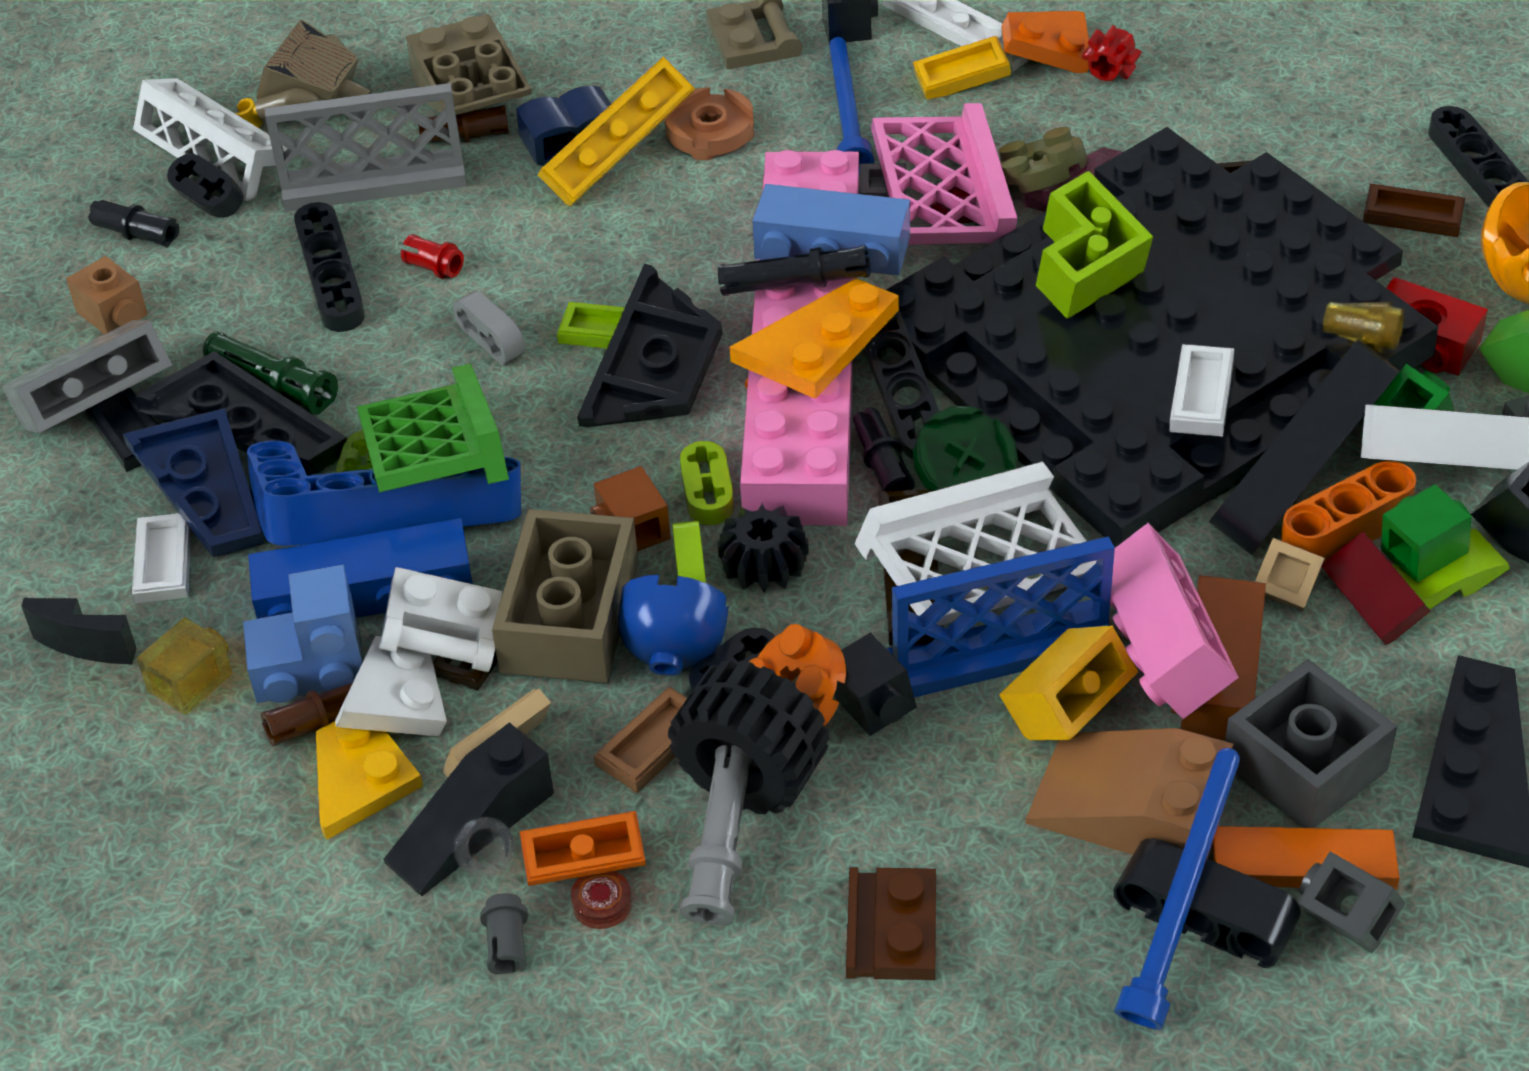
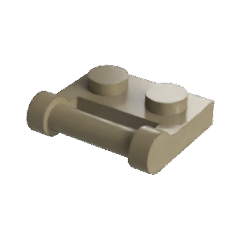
(740, 37)

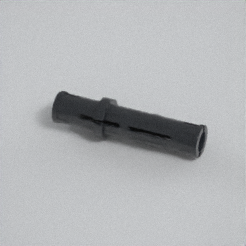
(815, 268)

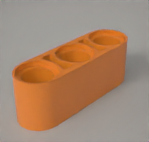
(1347, 508)

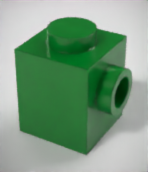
(1417, 391)
(1426, 532)

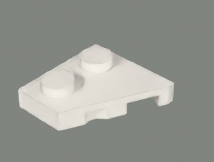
(394, 694)

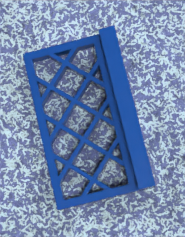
(1007, 640)

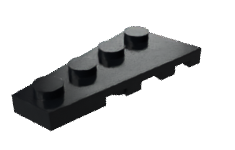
(252, 409)

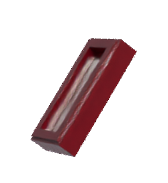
(1375, 588)

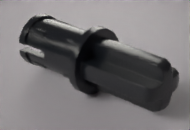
(134, 222)
(882, 452)

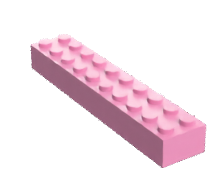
(792, 442)

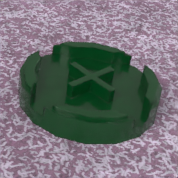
(962, 447)

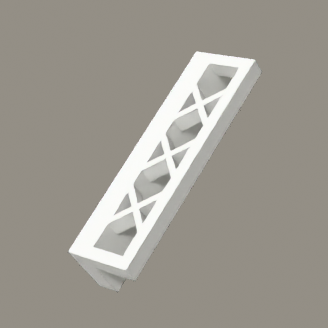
(204, 122)

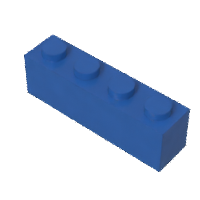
(368, 564)

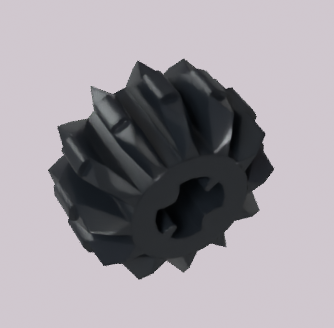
(763, 547)

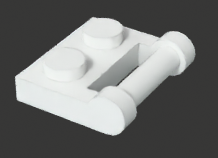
(441, 618)

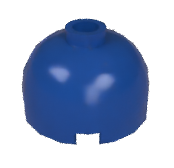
(671, 624)

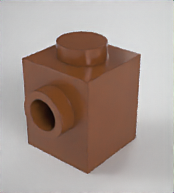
(635, 497)

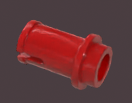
(440, 258)

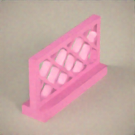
(978, 176)

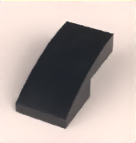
(64, 628)

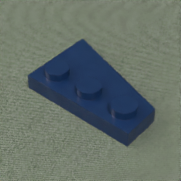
(202, 478)

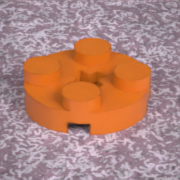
(811, 657)

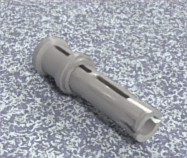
(716, 859)

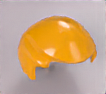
(1507, 240)

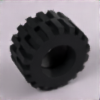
(761, 717)

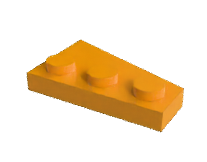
(818, 339)

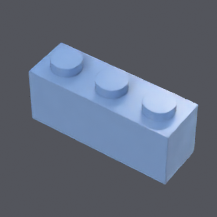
(799, 219)

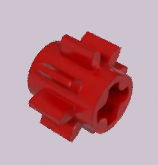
(1111, 54)

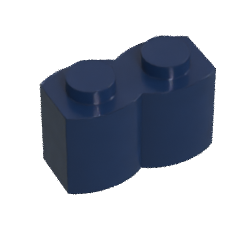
(553, 122)

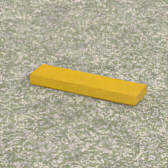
(616, 131)

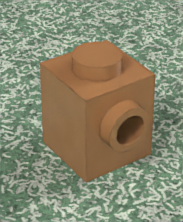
(106, 295)

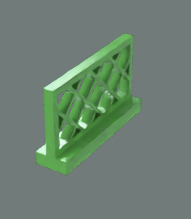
(458, 444)

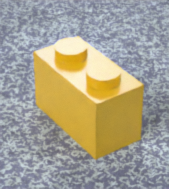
(1069, 683)

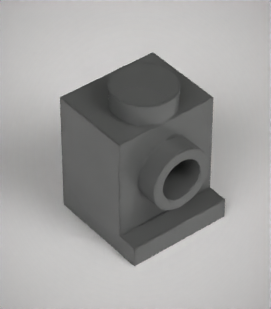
(1370, 916)

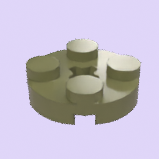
(1042, 161)

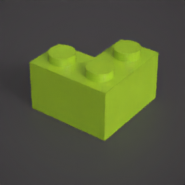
(1094, 245)

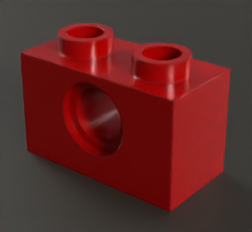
(1458, 324)

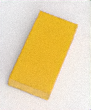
(962, 68)

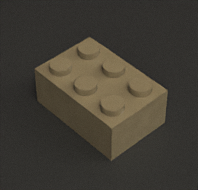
(565, 596)

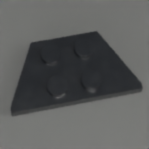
(653, 357)

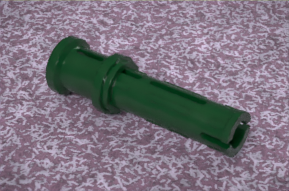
(301, 380)

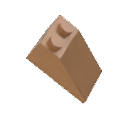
(1125, 786)

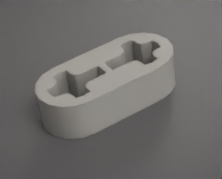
(489, 327)

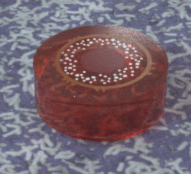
(601, 899)

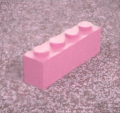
(1166, 625)

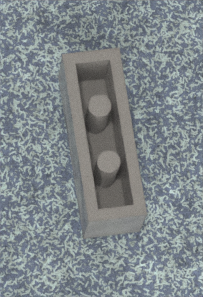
(86, 375)

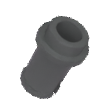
(505, 940)

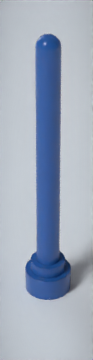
(847, 107)
(1145, 998)

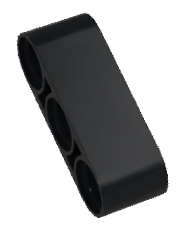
(1227, 908)

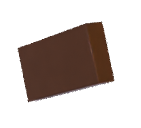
(1414, 210)

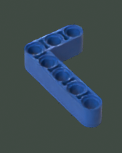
(348, 504)

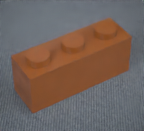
(1237, 616)

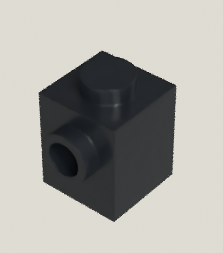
(849, 19)
(875, 685)

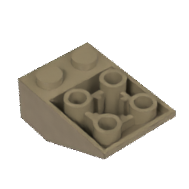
(471, 59)

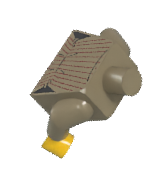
(303, 71)

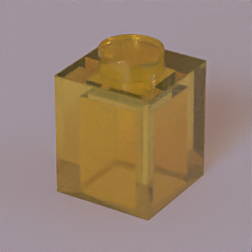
(185, 665)

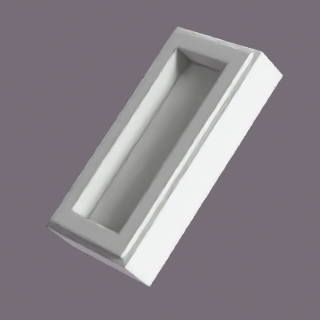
(1202, 390)
(161, 558)

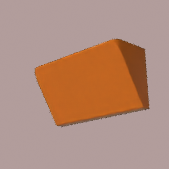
(582, 848)

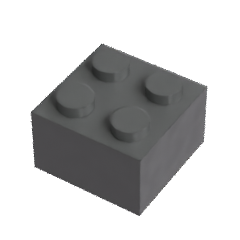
(1310, 744)

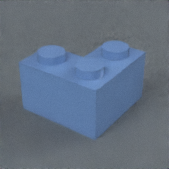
(312, 646)

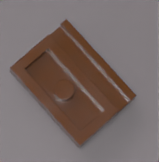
(892, 924)

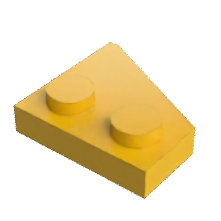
(359, 775)

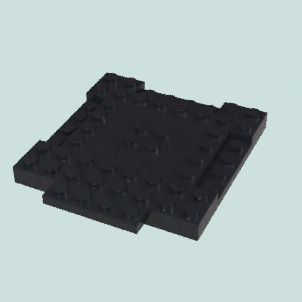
(1091, 395)

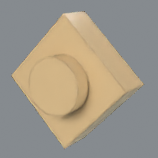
(1289, 573)

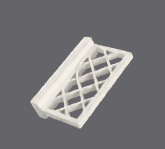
(962, 513)

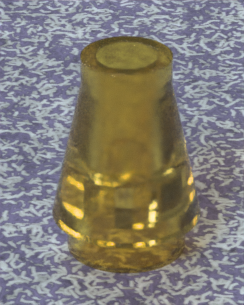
(1372, 322)

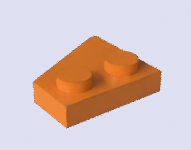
(1048, 38)

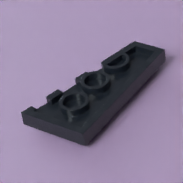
(1478, 768)

